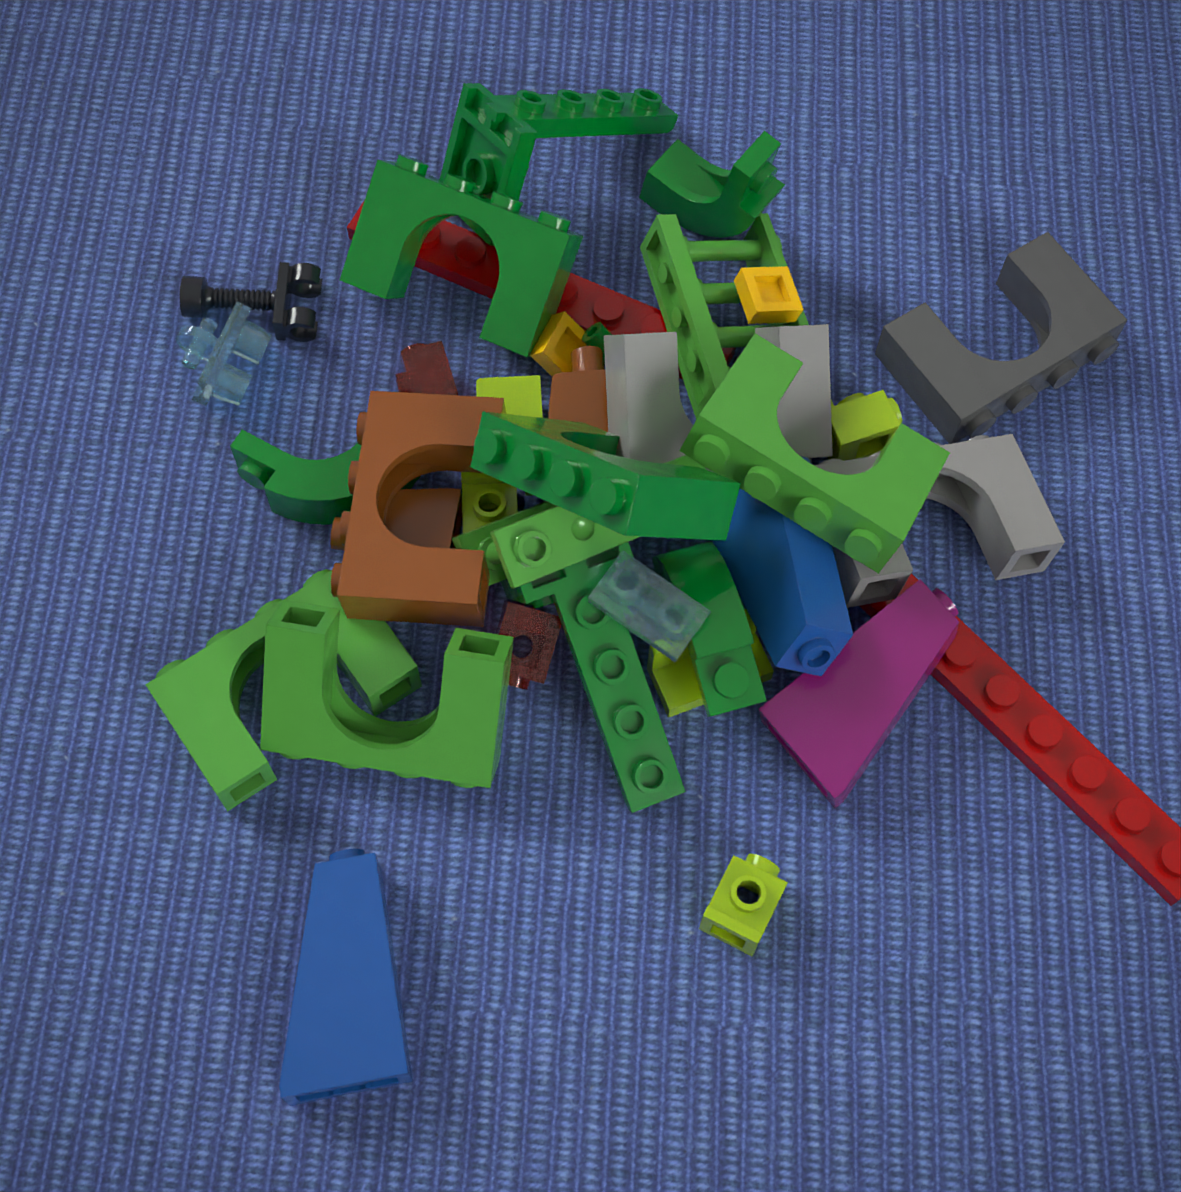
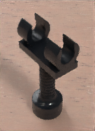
(288, 322)

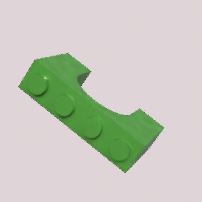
(856, 513)
(206, 689)
(315, 719)

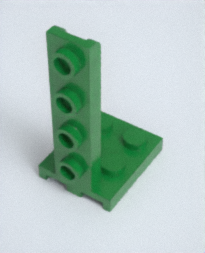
(498, 132)
(610, 679)

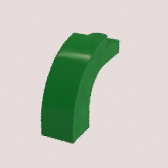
(710, 197)
(297, 486)
(723, 643)

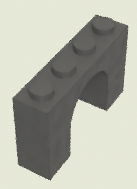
(968, 392)

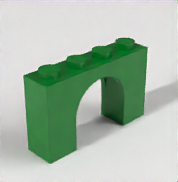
(409, 203)
(579, 472)

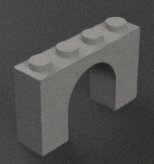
(647, 404)
(992, 492)

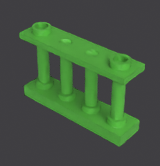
(685, 297)
(542, 540)

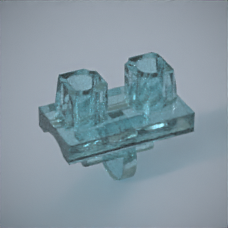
(218, 376)
(649, 606)

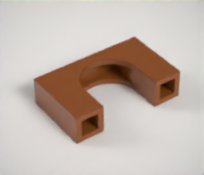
(380, 573)

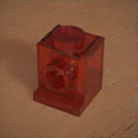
(425, 370)
(541, 629)

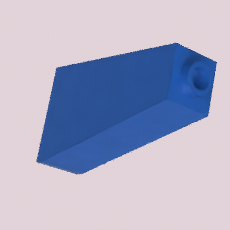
(787, 586)
(346, 997)

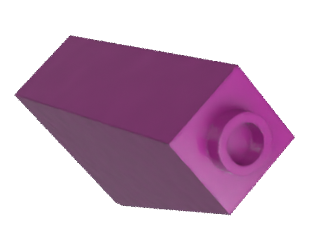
(843, 717)

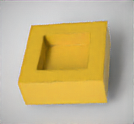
(768, 295)
(557, 342)

